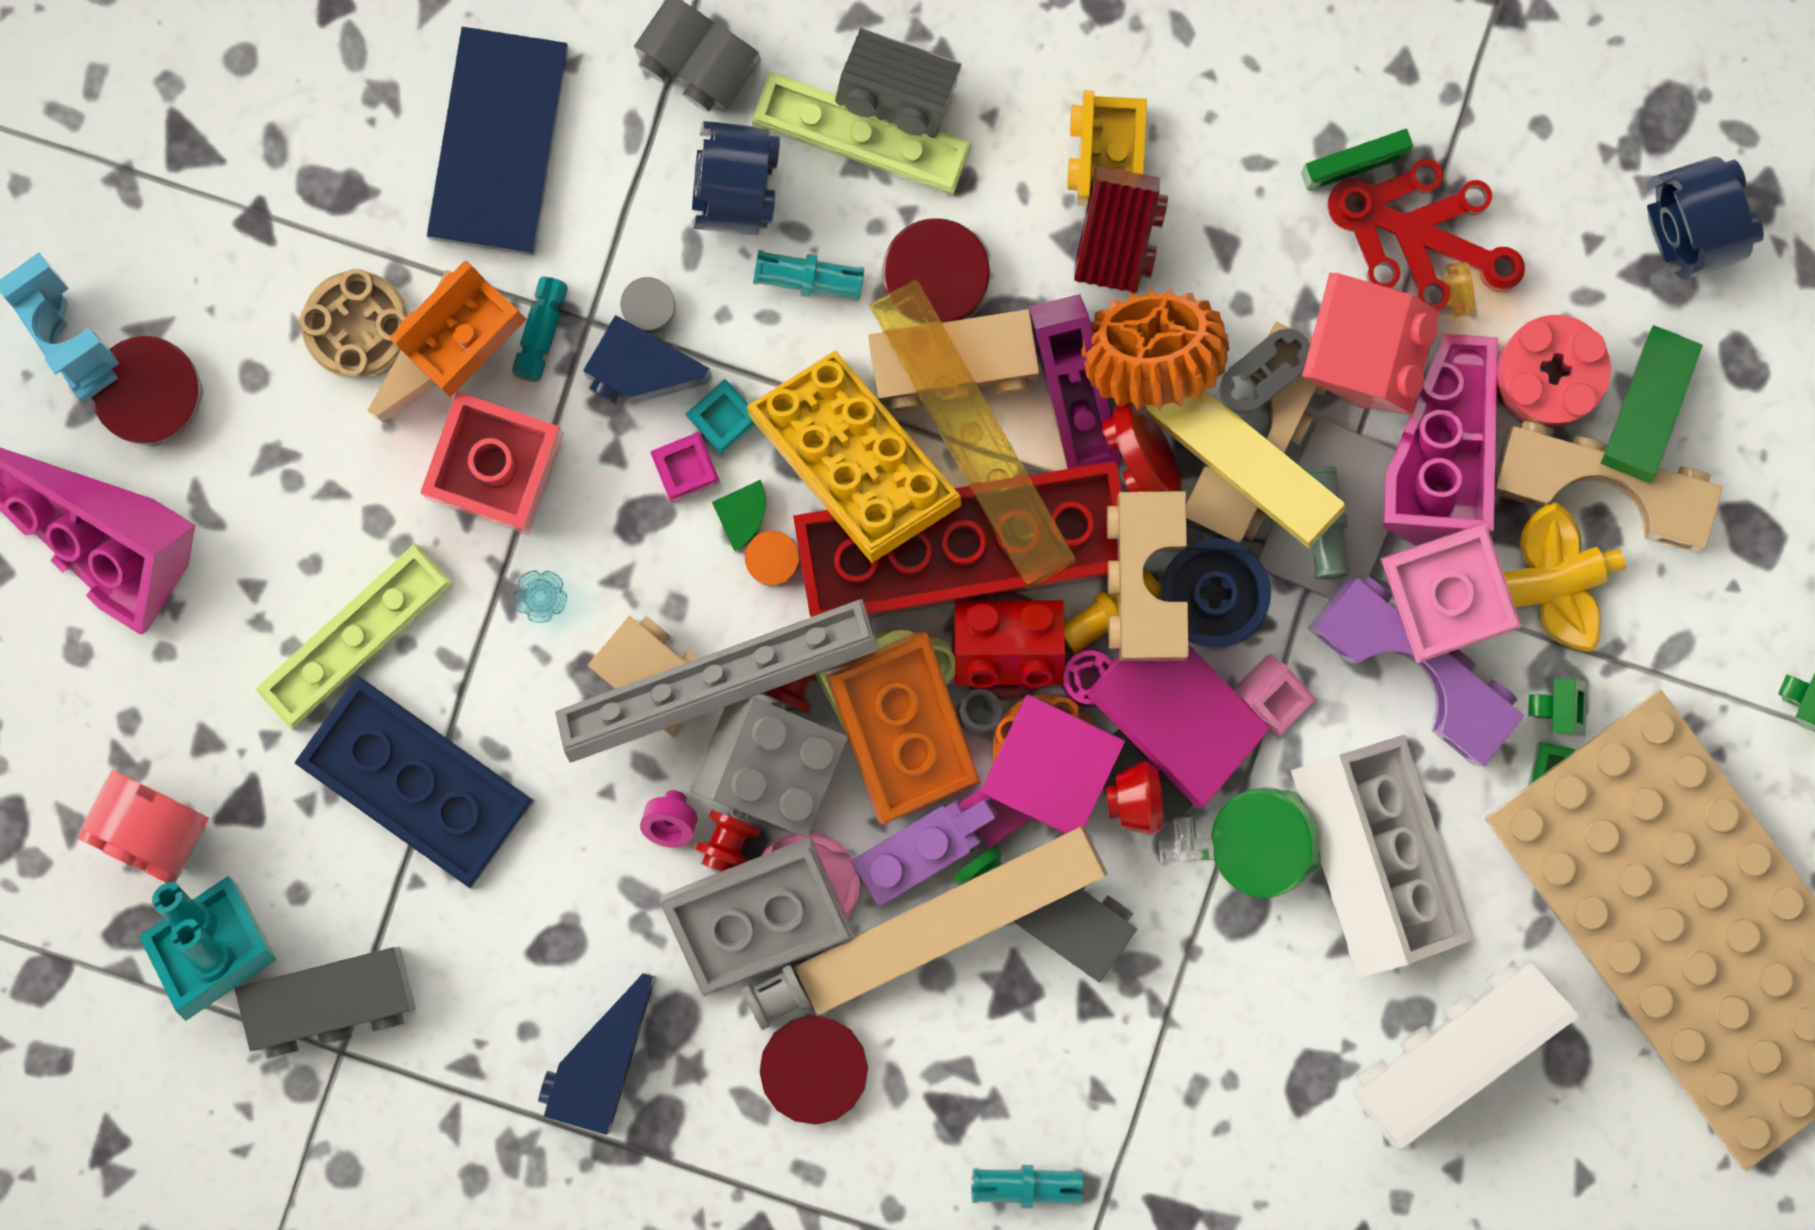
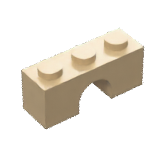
(1145, 625)

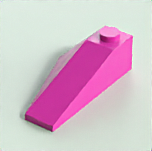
(1447, 450)
(110, 537)

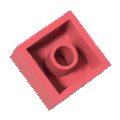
(492, 462)

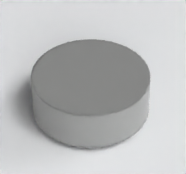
(648, 304)

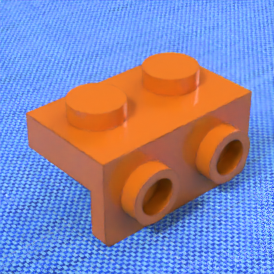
(457, 328)

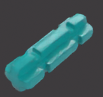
(539, 329)

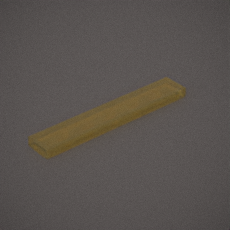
(972, 434)

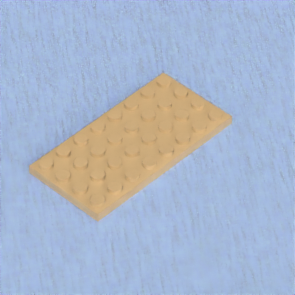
(1681, 917)

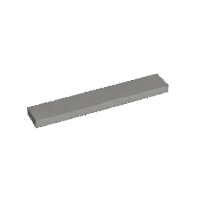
(716, 680)

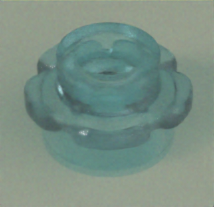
(543, 610)

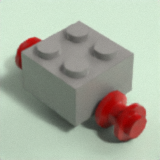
(766, 768)

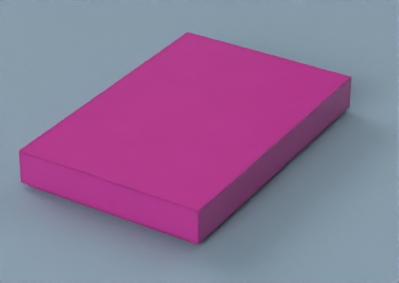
(1181, 720)

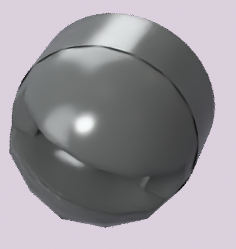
(973, 700)

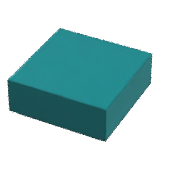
(722, 417)

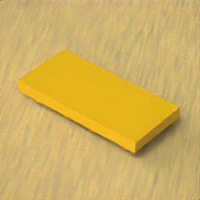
(854, 456)

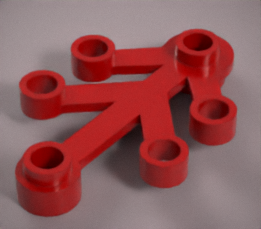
(1417, 230)

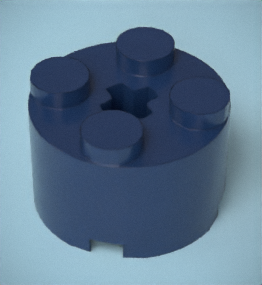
(733, 178)
(1703, 216)
(1237, 575)

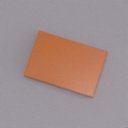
(902, 727)

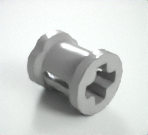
(776, 996)

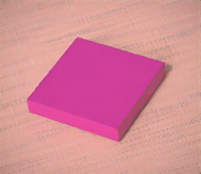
(1052, 766)

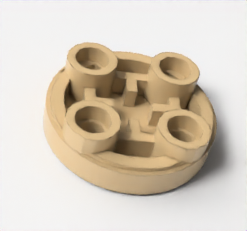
(351, 324)

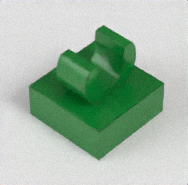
(1800, 695)
(1565, 707)

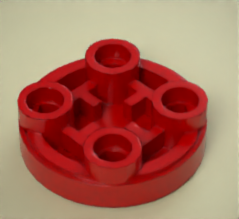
(1143, 449)

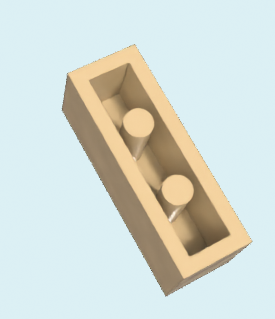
(993, 347)

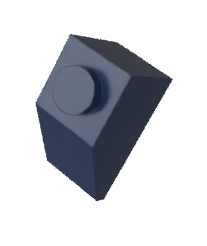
(639, 366)

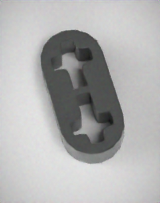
(1256, 361)

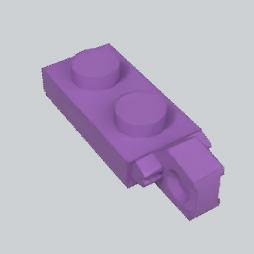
(922, 849)

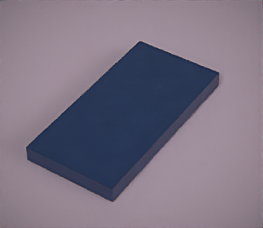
(497, 141)
(414, 781)

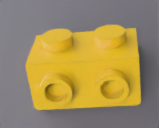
(1110, 137)

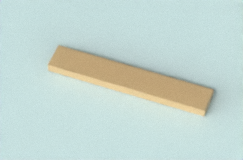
(951, 920)

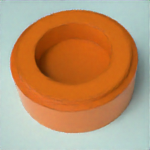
(772, 558)

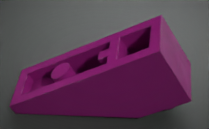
(1075, 404)

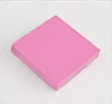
(1450, 592)

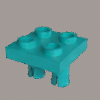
(204, 944)

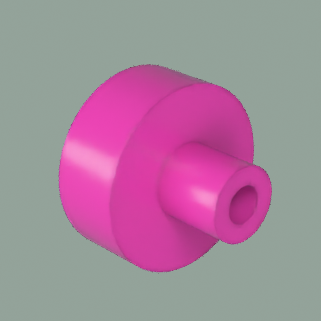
(669, 820)

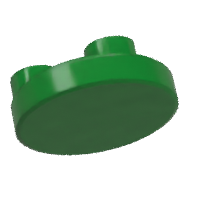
(1265, 842)

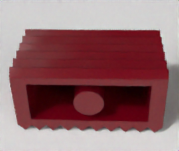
(1118, 229)

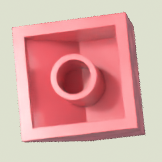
(1371, 344)

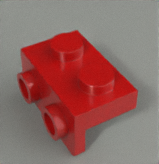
(1009, 643)

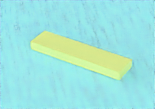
(817, 120)
(354, 636)

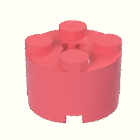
(1578, 354)
(142, 827)

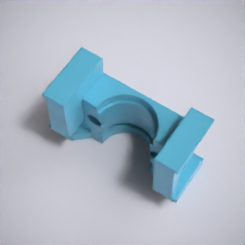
(38, 300)

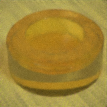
(1460, 283)

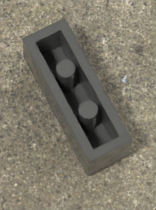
(325, 1001)

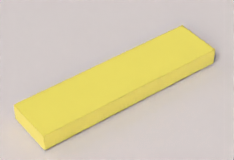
(1251, 465)

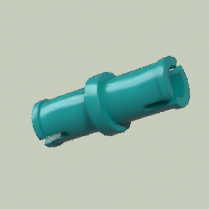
(808, 275)
(1026, 1186)

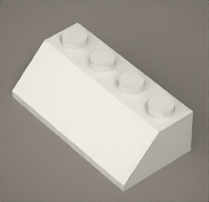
(1382, 856)
(1462, 1053)

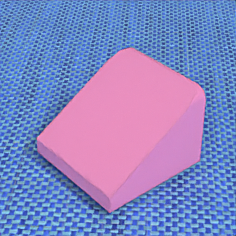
(1275, 694)

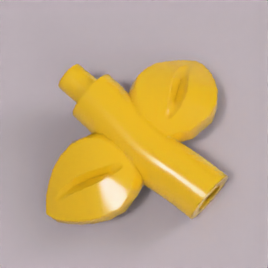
(1561, 577)

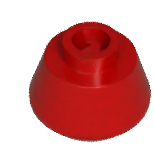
(1138, 799)

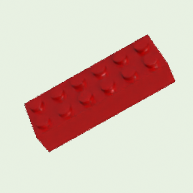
(960, 552)

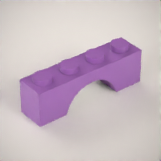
(1468, 712)

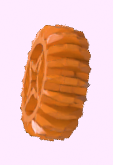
(1156, 349)

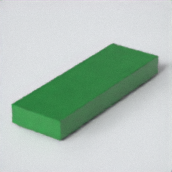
(1651, 404)

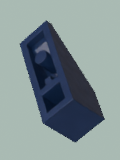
(594, 1072)

